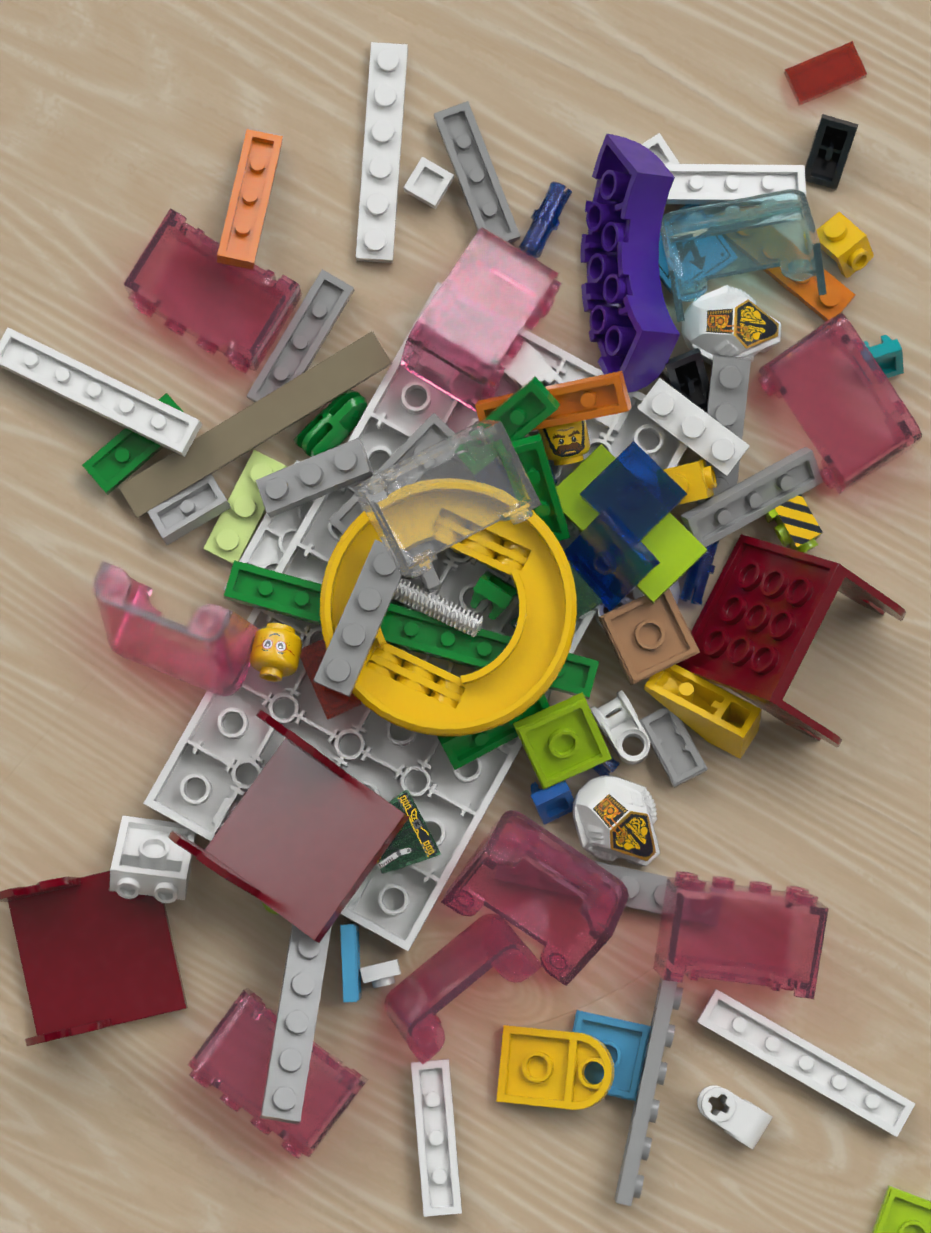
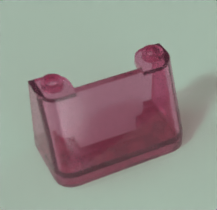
(842, 402)
(206, 654)
(542, 891)
(448, 973)

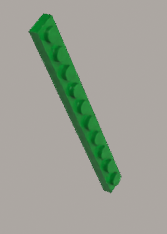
(400, 626)

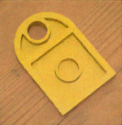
(549, 1068)

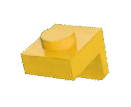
(845, 244)
(695, 479)

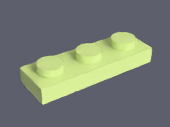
(239, 523)

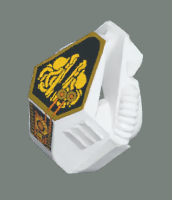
(729, 325)
(616, 820)

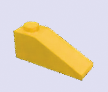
(706, 709)

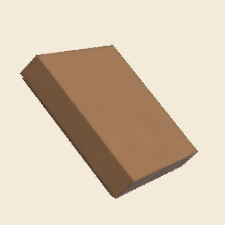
(648, 636)

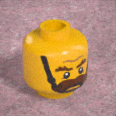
(566, 442)

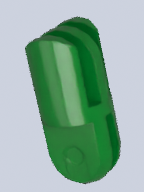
(332, 424)

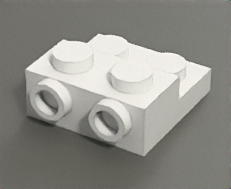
(149, 861)

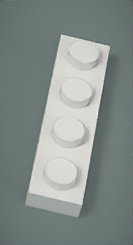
(728, 182)
(436, 1138)

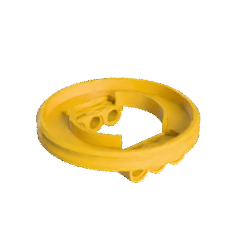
(438, 702)

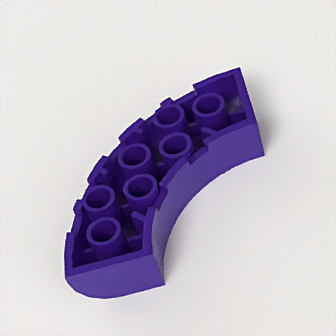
(623, 262)

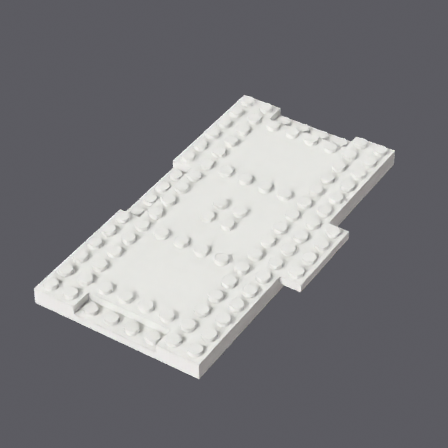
(230, 745)

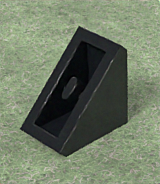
(829, 151)
(689, 377)

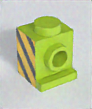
(795, 524)

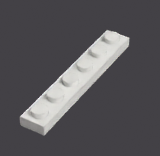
(381, 152)
(98, 392)
(806, 1062)

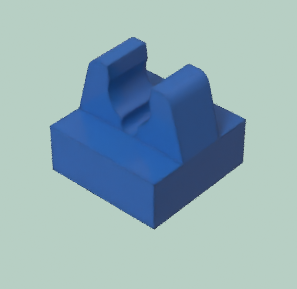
(552, 801)

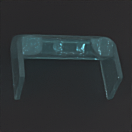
(740, 239)

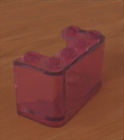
(215, 302)
(479, 318)
(740, 933)
(237, 1064)

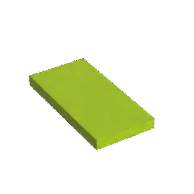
(668, 541)

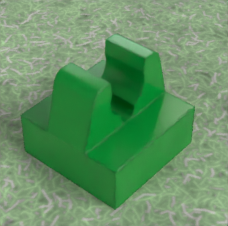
(494, 589)

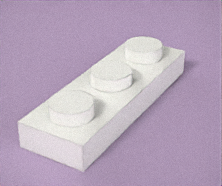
(693, 426)

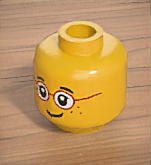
(276, 651)

